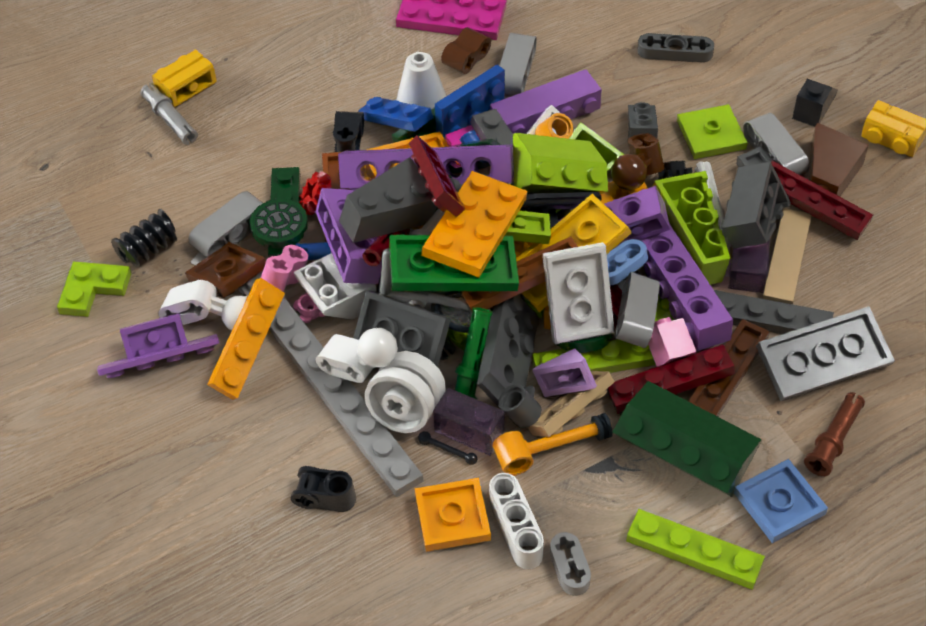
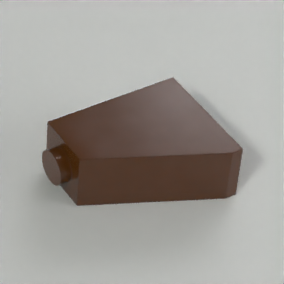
(835, 159)

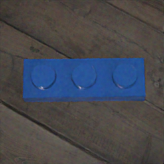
(396, 113)

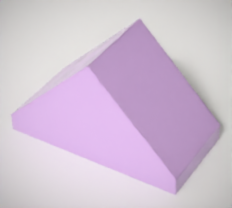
(564, 374)

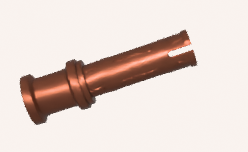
(830, 443)

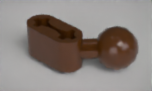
(644, 159)

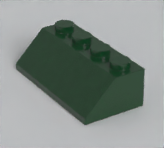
(687, 437)

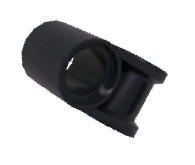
(348, 130)
(318, 489)

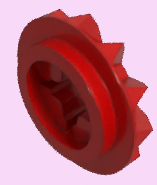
(312, 190)

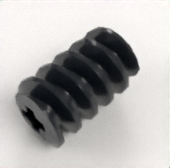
(144, 238)

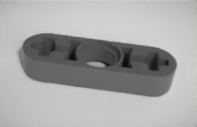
(684, 41)

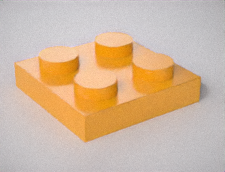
(452, 514)

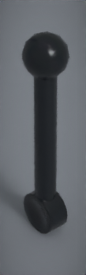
(425, 439)

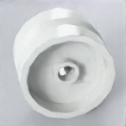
(405, 392)

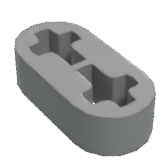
(563, 565)

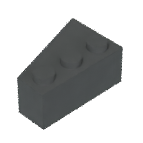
(388, 204)
(754, 205)

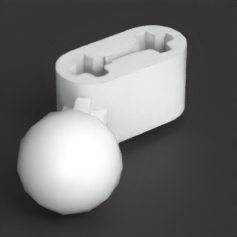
(199, 298)
(356, 358)

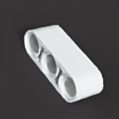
(516, 534)

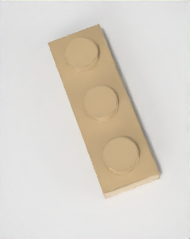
(570, 406)

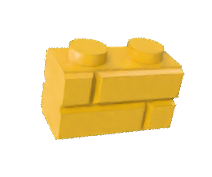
(185, 77)
(894, 128)

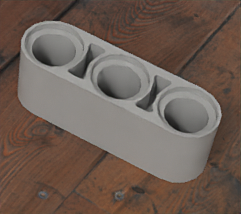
(518, 61)
(776, 142)
(225, 225)
(637, 310)

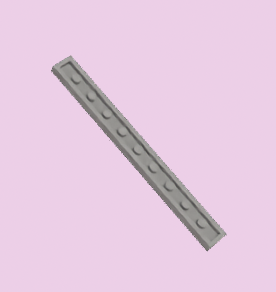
(342, 400)

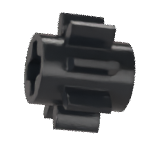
(673, 169)

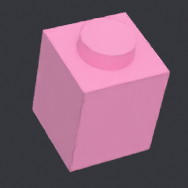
(670, 341)

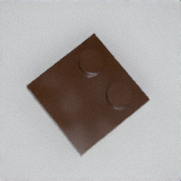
(227, 268)

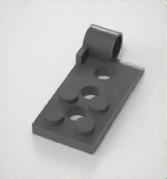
(508, 360)

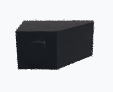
(813, 102)

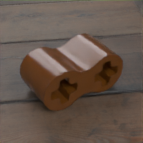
(466, 50)

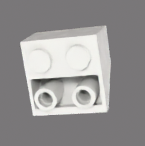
(329, 292)

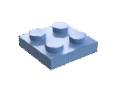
(780, 500)

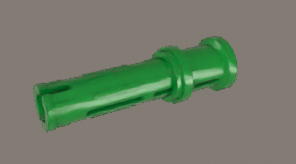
(469, 368)

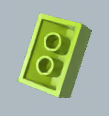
(557, 165)

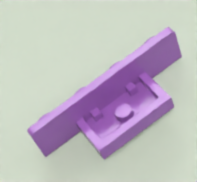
(154, 342)

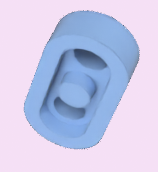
(625, 259)

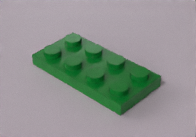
(418, 273)

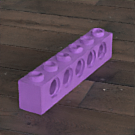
(353, 163)
(687, 290)

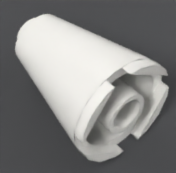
(420, 82)

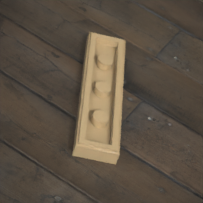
(787, 256)

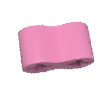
(280, 269)

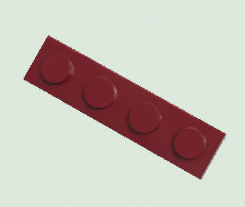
(436, 176)
(823, 203)
(675, 376)

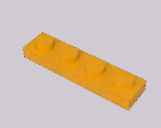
(246, 339)

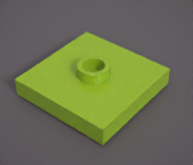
(711, 131)

